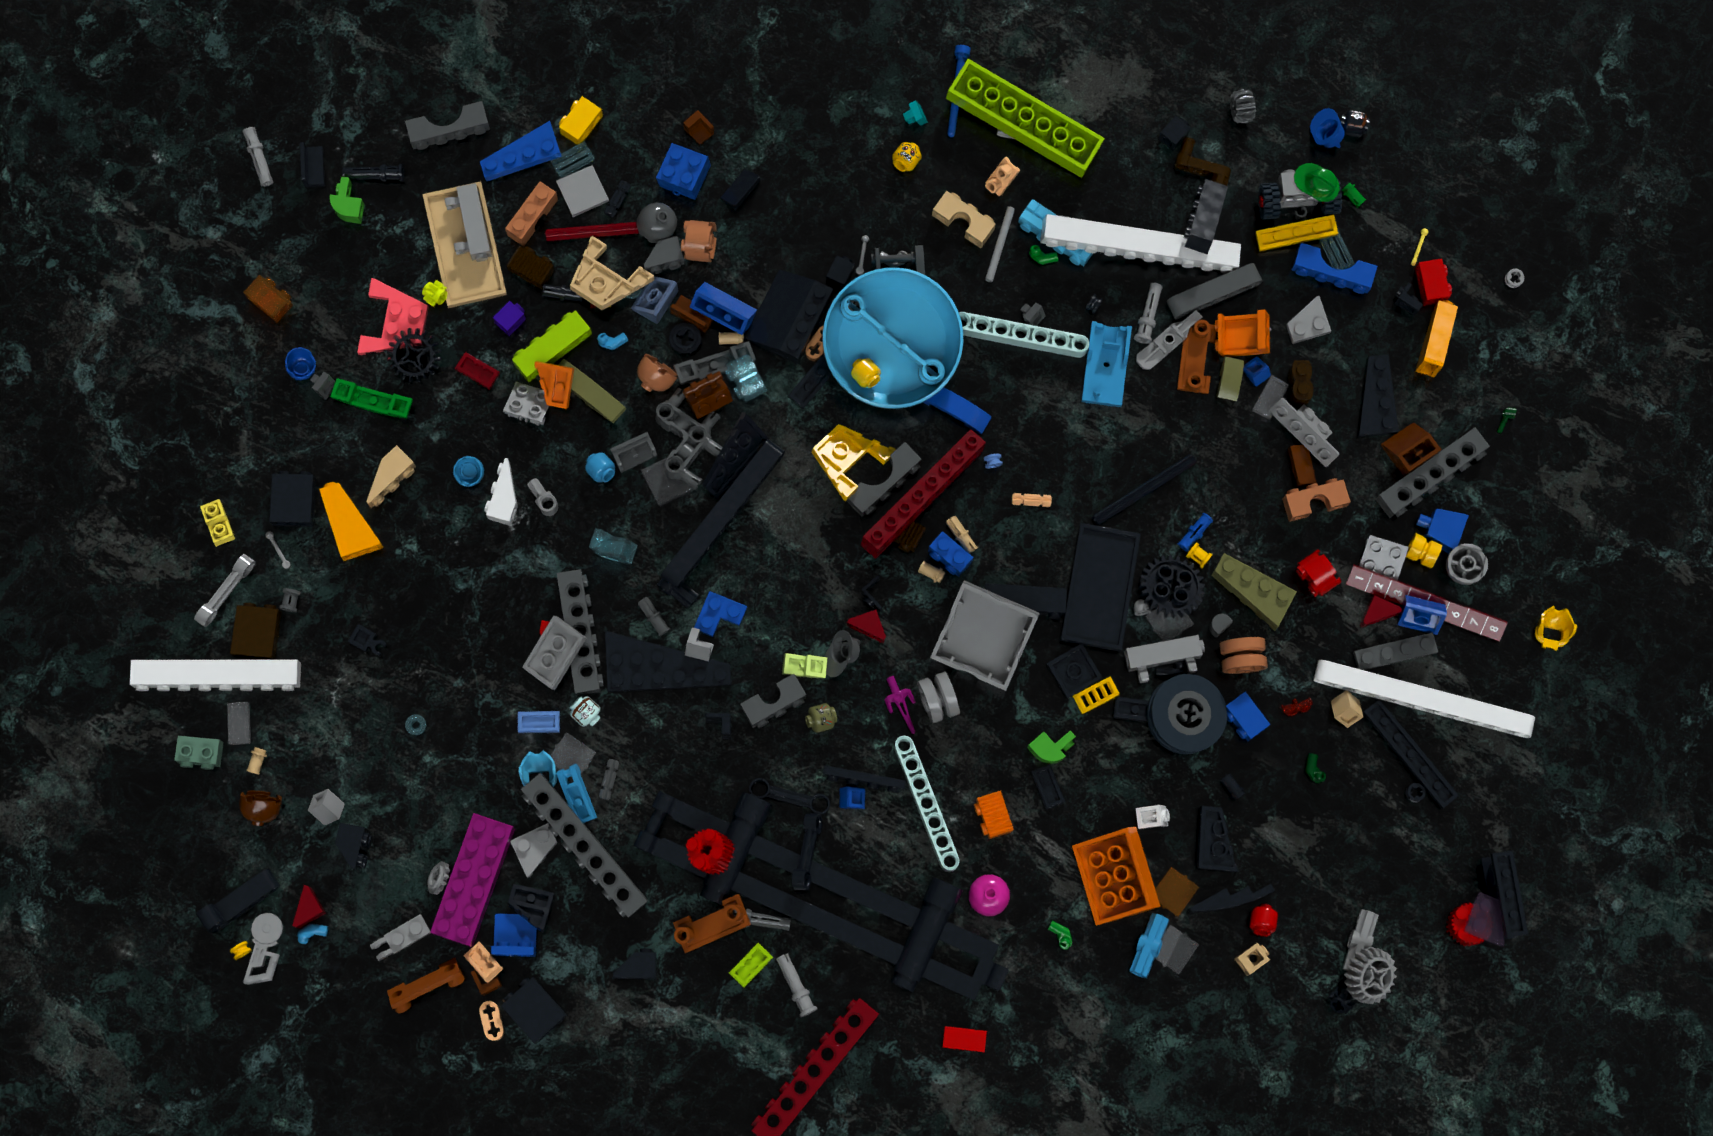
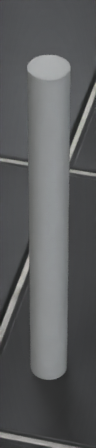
(999, 244)

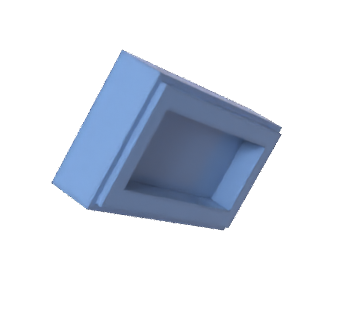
(539, 722)

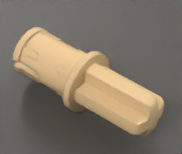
(961, 534)

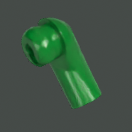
(1042, 258)
(1063, 934)

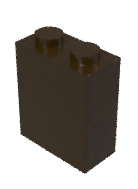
(255, 632)

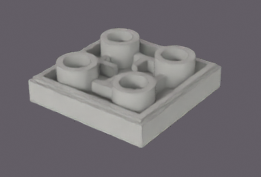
(582, 191)

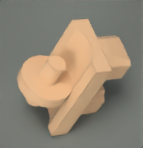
(1002, 177)

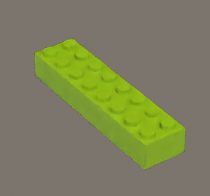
(1024, 118)

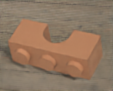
(538, 203)
(1332, 493)

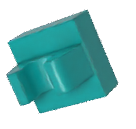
(915, 114)

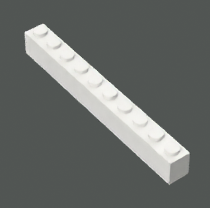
(1136, 243)

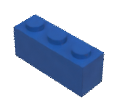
(723, 308)

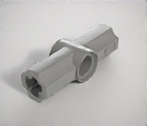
(1361, 936)

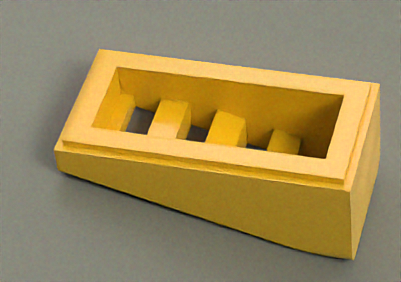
(1113, 689)

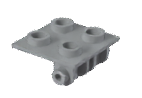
(527, 403)
(1383, 557)

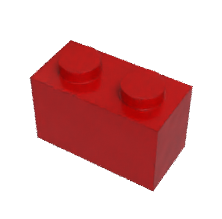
(1433, 281)

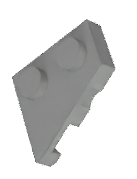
(1309, 322)
(533, 847)

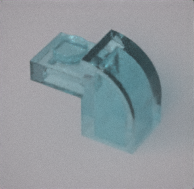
(613, 547)

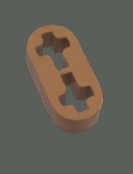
(816, 340)

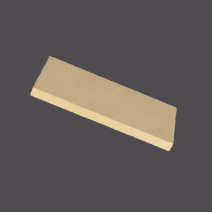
(465, 279)

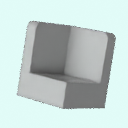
(697, 648)
(326, 807)

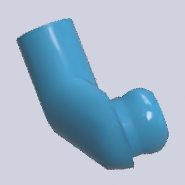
(611, 343)
(310, 930)

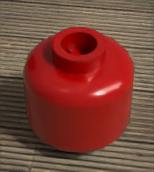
(1263, 920)

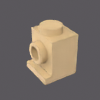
(1261, 958)

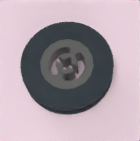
(1166, 718)

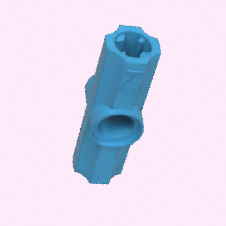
(1149, 945)

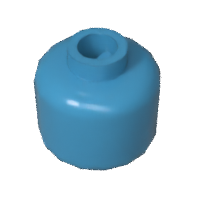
(600, 467)

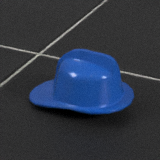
(1327, 128)

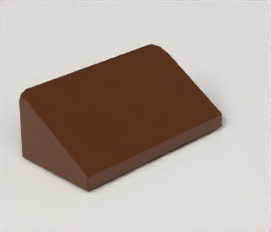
(1301, 465)

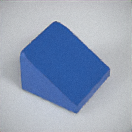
(1256, 371)
(852, 798)

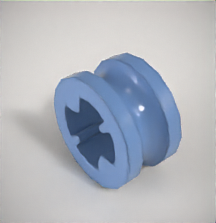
(993, 461)

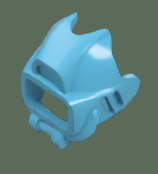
(536, 764)

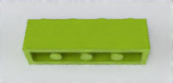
(552, 345)

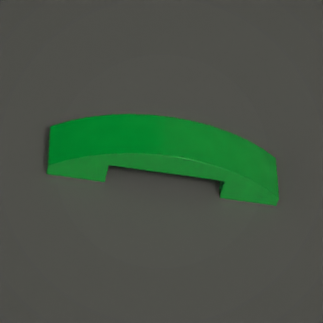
(371, 400)

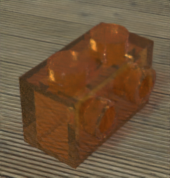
(268, 298)

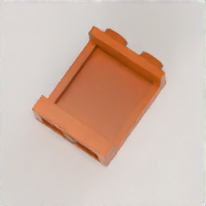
(1243, 334)

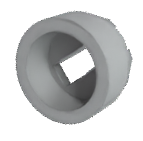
(1141, 608)

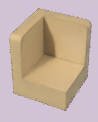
(1347, 709)

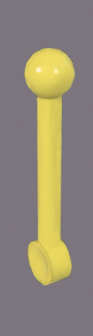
(1424, 232)

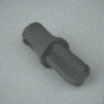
(653, 616)

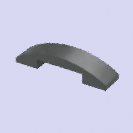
(697, 370)

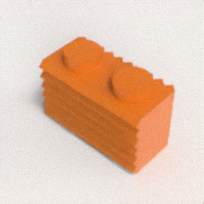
(994, 815)

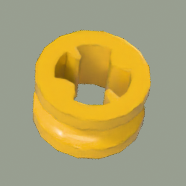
(240, 950)

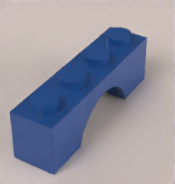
(1310, 262)

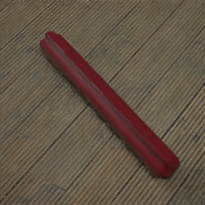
(588, 231)

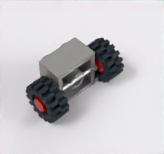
(1287, 195)

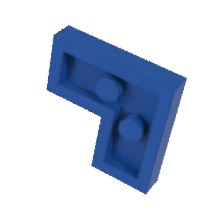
(717, 608)

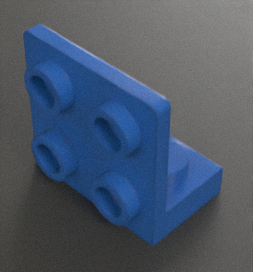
(513, 936)

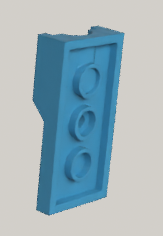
(1102, 383)

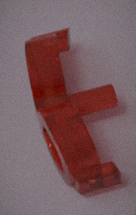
(1293, 709)

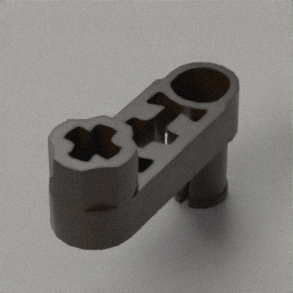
(1184, 161)

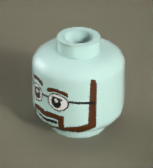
(585, 711)

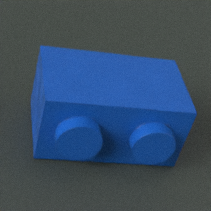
(1246, 717)

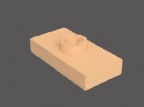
(483, 962)

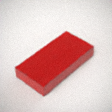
(964, 1039)

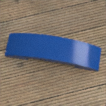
(960, 409)

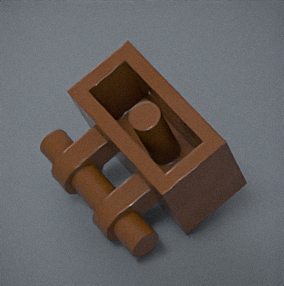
(707, 395)

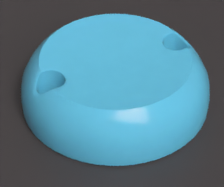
(902, 327)

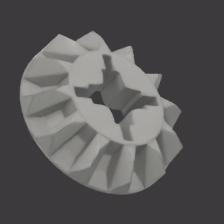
(438, 877)

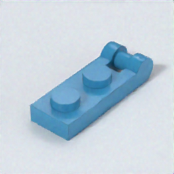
(576, 793)

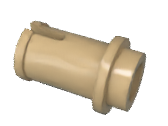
(730, 338)
(931, 572)
(256, 760)

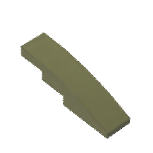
(594, 395)

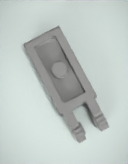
(402, 936)

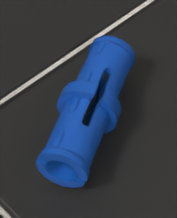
(1204, 521)

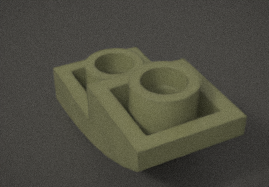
(1231, 378)

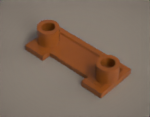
(1194, 357)
(712, 926)
(402, 994)

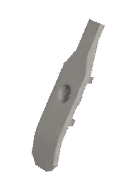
(1160, 348)

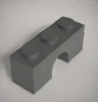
(790, 695)

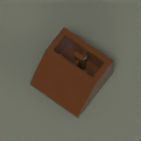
(1410, 448)

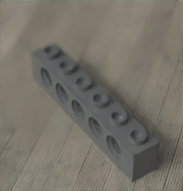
(1471, 441)
(566, 582)

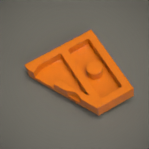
(556, 383)

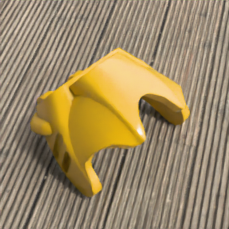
(1556, 620)

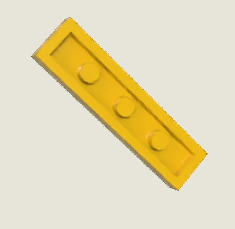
(1296, 233)

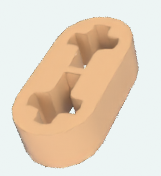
(486, 1022)

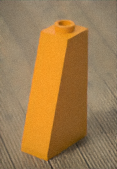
(1437, 339)
(349, 527)

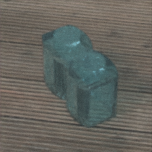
(746, 378)

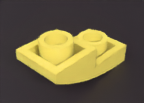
(217, 522)

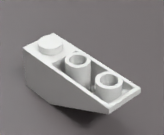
(503, 501)

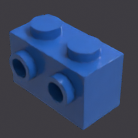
(950, 554)

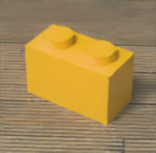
(580, 120)

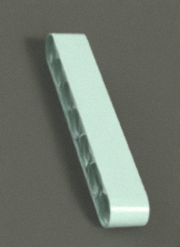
(1030, 333)
(926, 793)

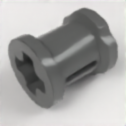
(287, 594)

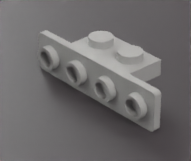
(1306, 429)

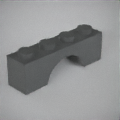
(471, 121)
(903, 463)

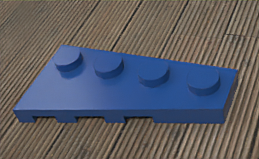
(523, 153)

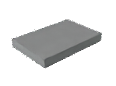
(554, 652)

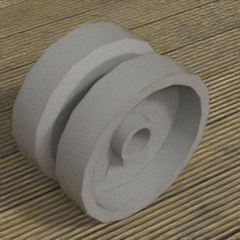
(936, 698)

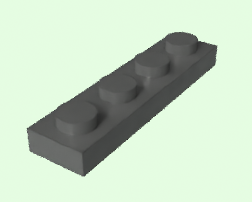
(1395, 652)

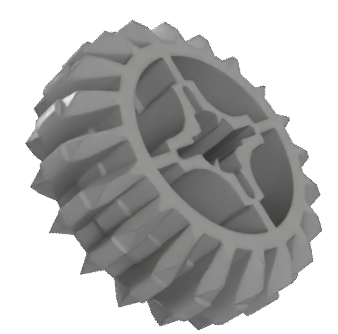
(1376, 976)

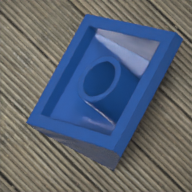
(1422, 615)

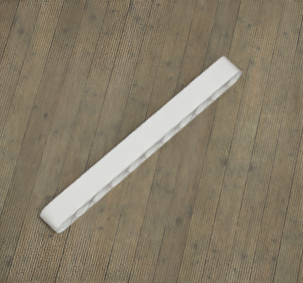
(1424, 698)

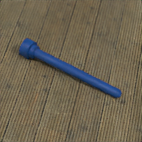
(961, 52)

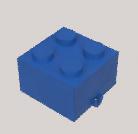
(683, 171)

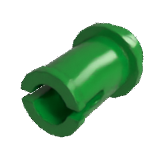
(1353, 194)

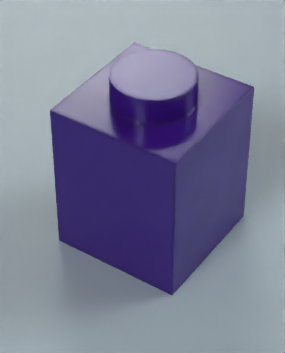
(510, 317)

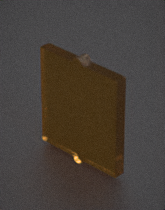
(1175, 891)

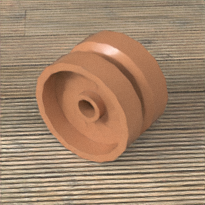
(1243, 655)

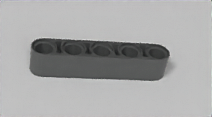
(1214, 291)

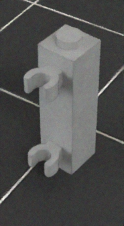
(474, 223)
(1164, 653)

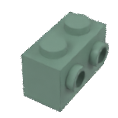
(198, 751)

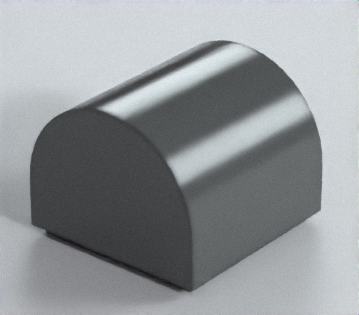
(1219, 624)

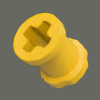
(1199, 555)

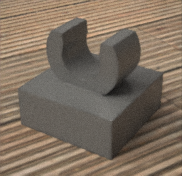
(1033, 315)
(323, 384)

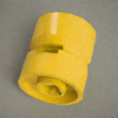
(1424, 551)

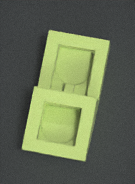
(804, 666)

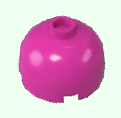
(989, 895)

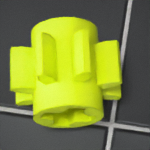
(434, 293)

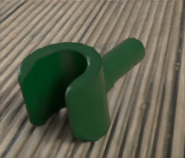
(1507, 413)

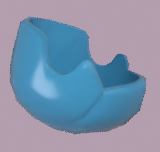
(468, 471)

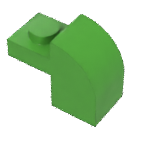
(347, 207)
(1049, 752)

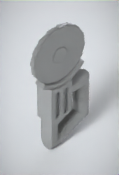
(266, 931)

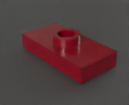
(477, 370)

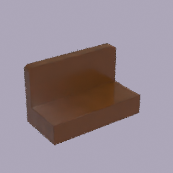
(683, 311)

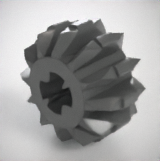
(1242, 106)

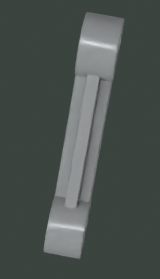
(209, 610)

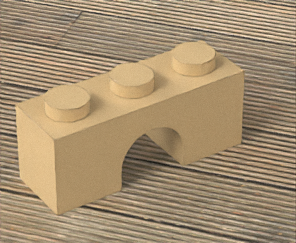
(951, 208)

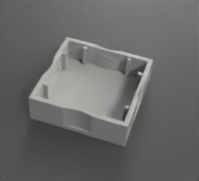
(985, 635)

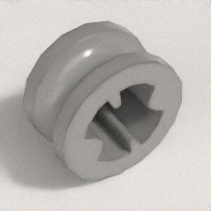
(1520, 280)

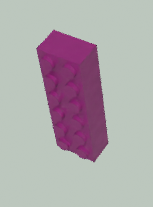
(472, 880)

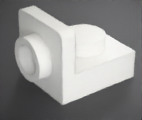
(1152, 816)

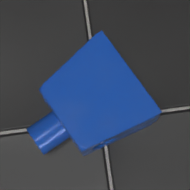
(1443, 527)

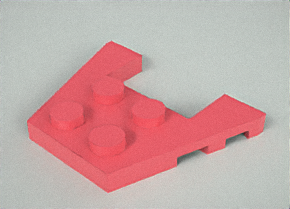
(401, 314)

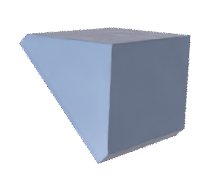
(655, 299)

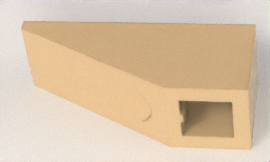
(391, 471)

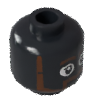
(1355, 123)

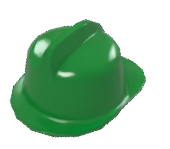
(1317, 182)

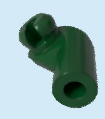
(1312, 770)

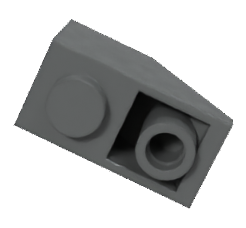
(665, 255)

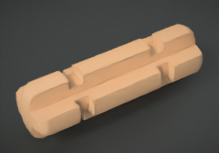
(1031, 500)

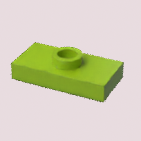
(750, 965)

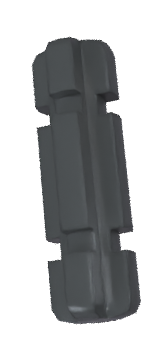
(609, 779)

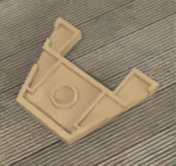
(602, 285)

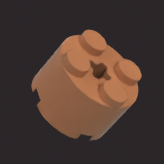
(699, 241)

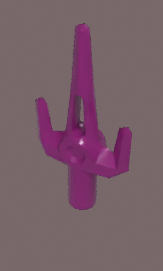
(898, 696)

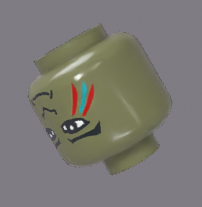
(821, 717)

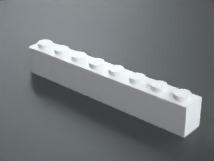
(215, 674)

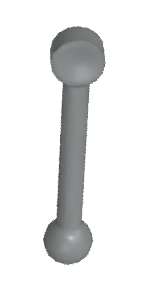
(859, 271)
(286, 564)

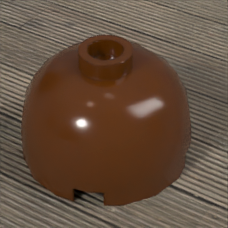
(259, 806)

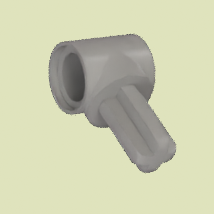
(543, 496)

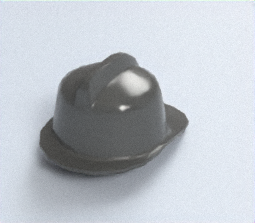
(841, 652)

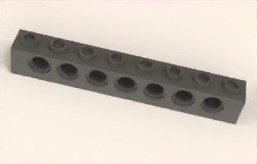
(582, 833)

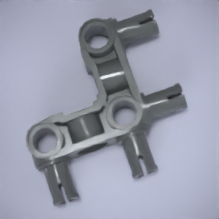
(686, 428)

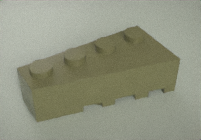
(1256, 590)

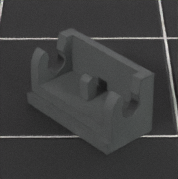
(633, 452)

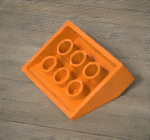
(1116, 875)

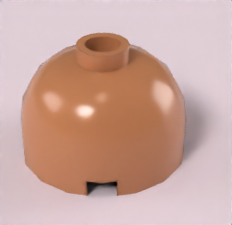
(655, 375)

